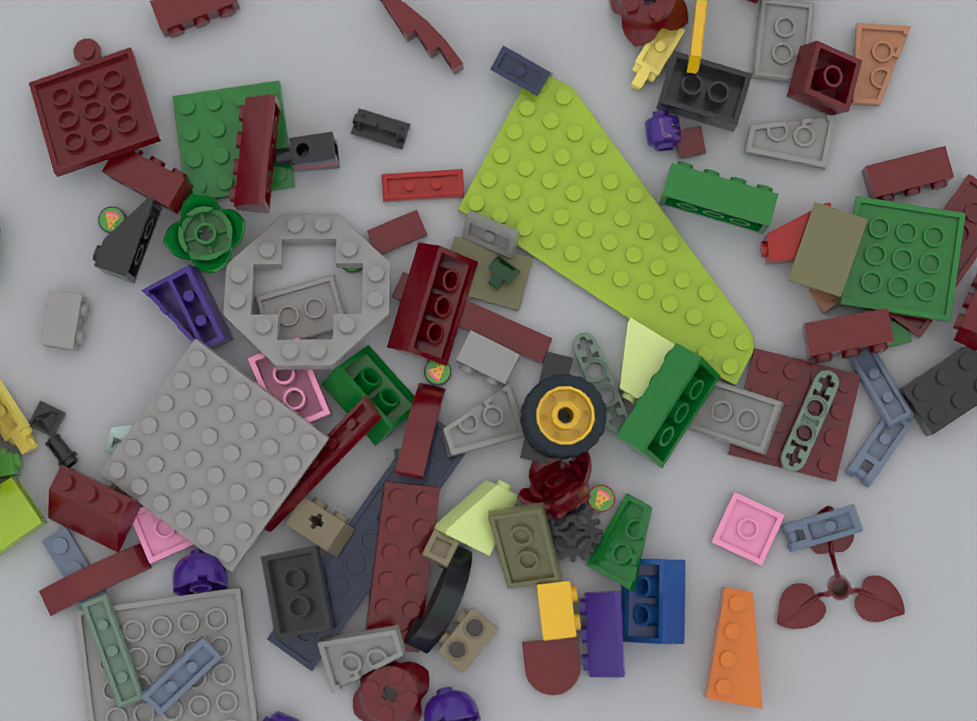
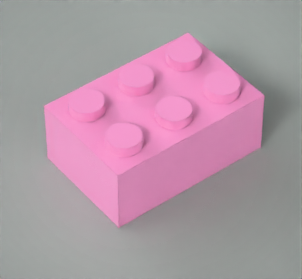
(293, 387)

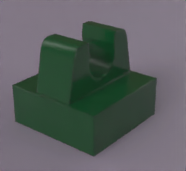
(502, 271)

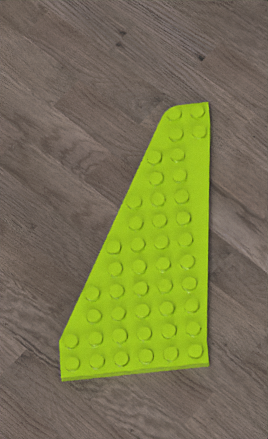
(600, 227)

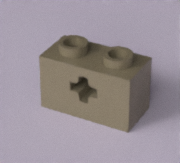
(332, 534)

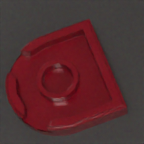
(552, 664)

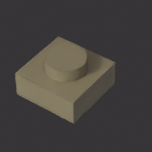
(440, 548)

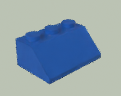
(657, 605)

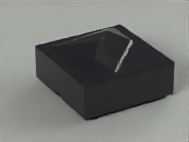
(47, 418)

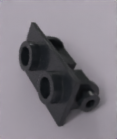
(380, 128)

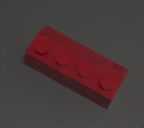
(256, 154)
(432, 303)

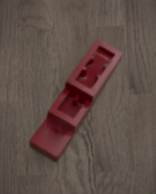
(414, 25)

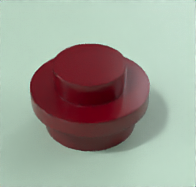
(86, 50)

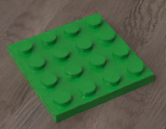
(208, 133)
(905, 260)

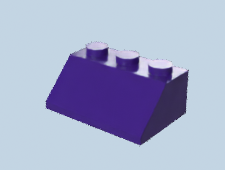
(603, 634)

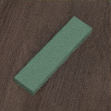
(113, 650)

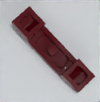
(420, 430)
(95, 579)

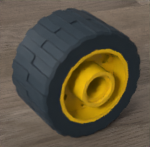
(584, 411)

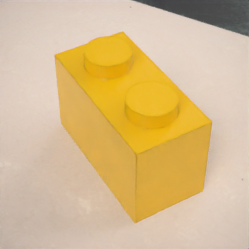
(557, 610)

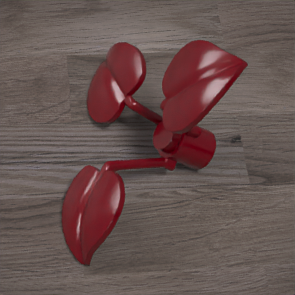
(875, 602)

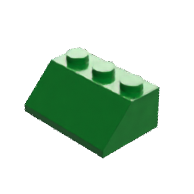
(370, 377)

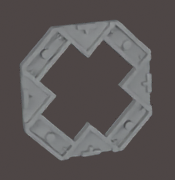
(267, 253)

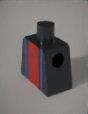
(322, 152)

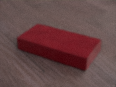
(397, 232)

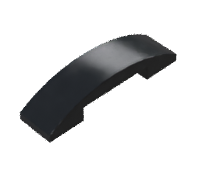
(443, 603)

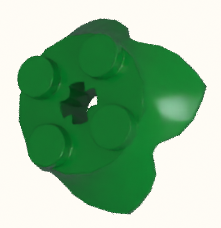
(203, 213)

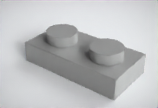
(490, 234)

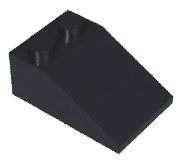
(127, 244)

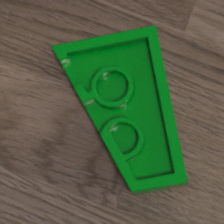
(623, 543)

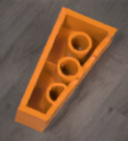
(734, 653)

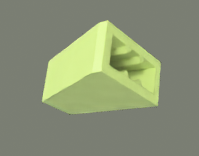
(641, 359)
(470, 519)

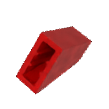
(783, 243)

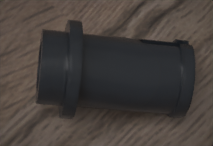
(62, 451)

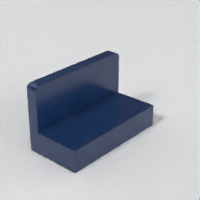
(520, 71)

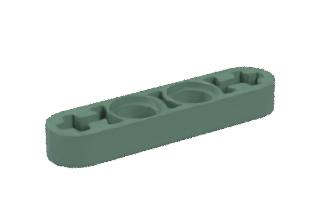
(604, 381)
(812, 422)

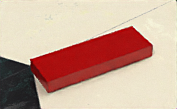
(423, 185)

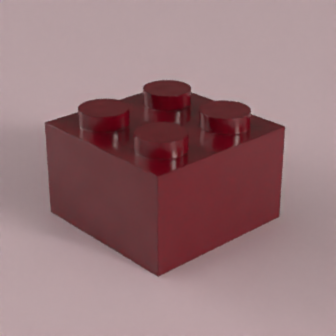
(824, 78)

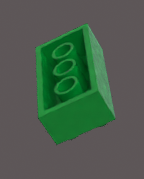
(718, 197)
(668, 405)

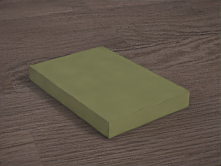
(827, 250)
(506, 296)
(525, 545)

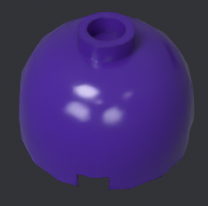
(199, 574)
(451, 706)

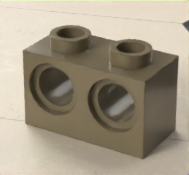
(472, 643)

